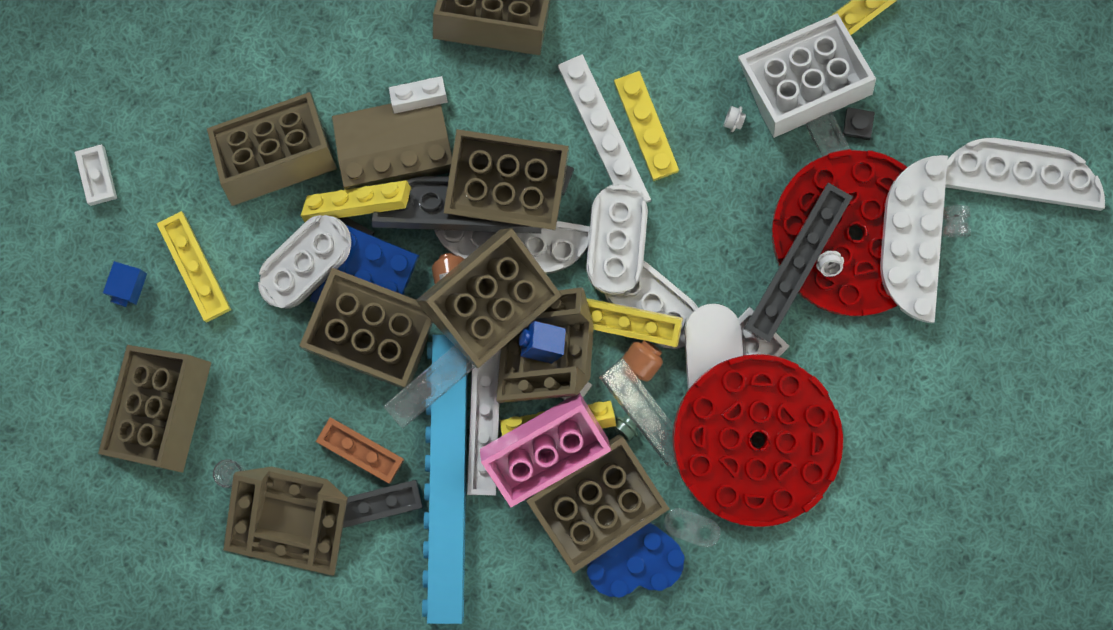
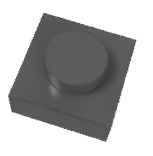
(858, 123)

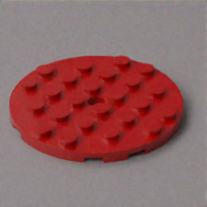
(868, 179)
(799, 448)

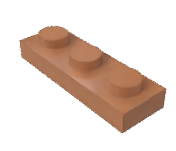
(360, 450)

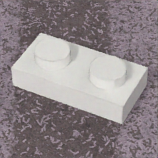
(418, 94)
(95, 175)

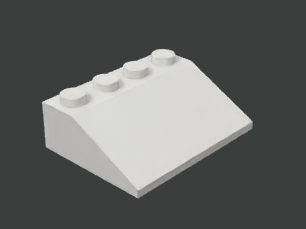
(807, 75)

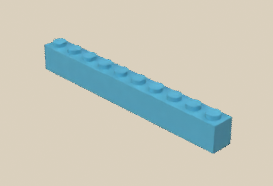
(446, 499)

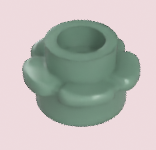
(625, 428)

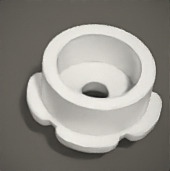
(734, 118)
(830, 263)

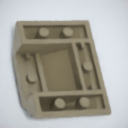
(532, 379)
(286, 518)

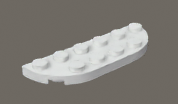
(1025, 173)
(914, 237)
(551, 249)

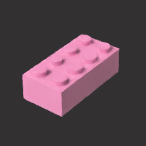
(544, 450)

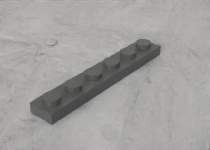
(798, 263)

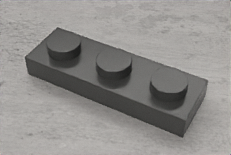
(382, 503)

